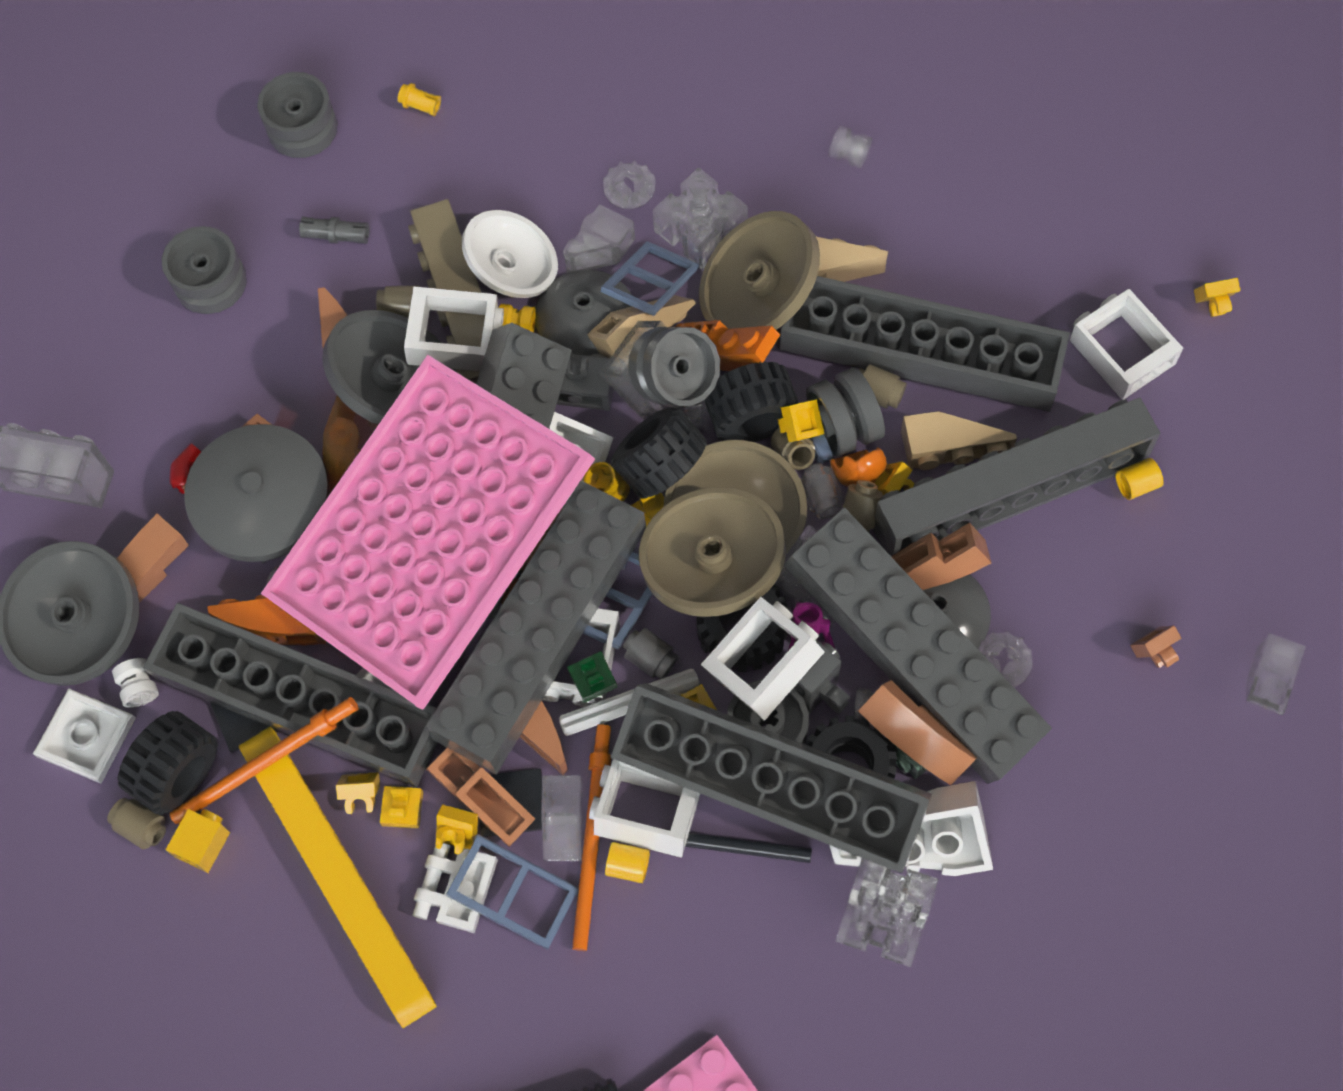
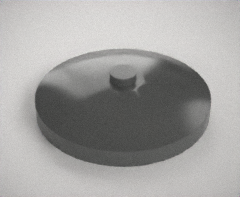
(368, 361)
(255, 492)
(68, 613)

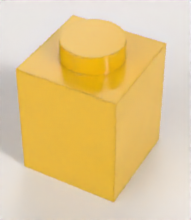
(198, 839)

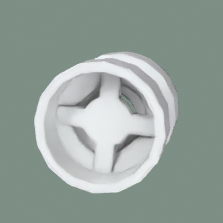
(134, 683)

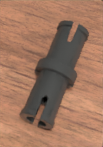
(334, 230)

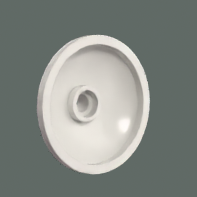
(509, 254)

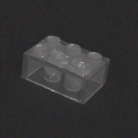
(53, 466)

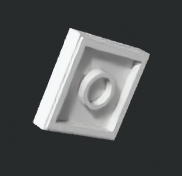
(84, 735)

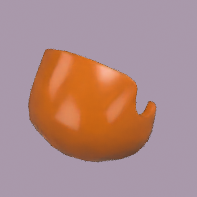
(859, 466)

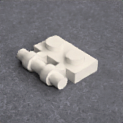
(474, 885)

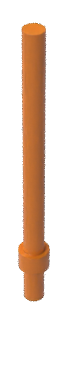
(319, 724)
(597, 761)

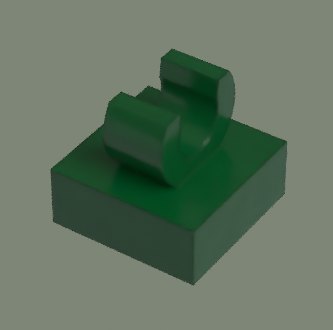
(592, 677)

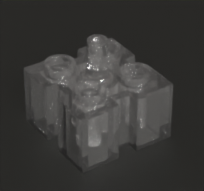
(698, 216)
(887, 911)

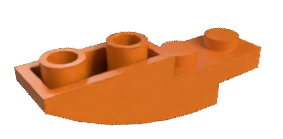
(737, 345)
(265, 620)

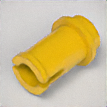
(418, 99)

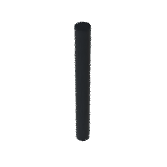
(748, 847)

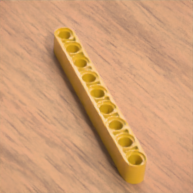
(341, 883)

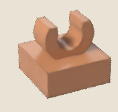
(1157, 646)

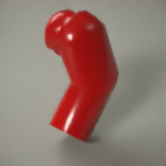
(181, 465)

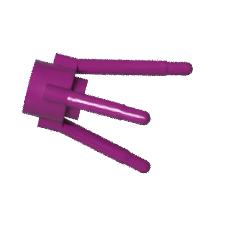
(813, 617)

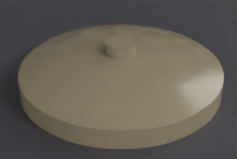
(760, 272)
(753, 470)
(712, 551)

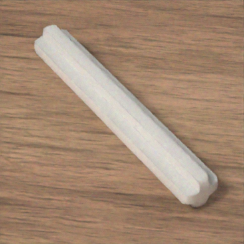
(618, 705)

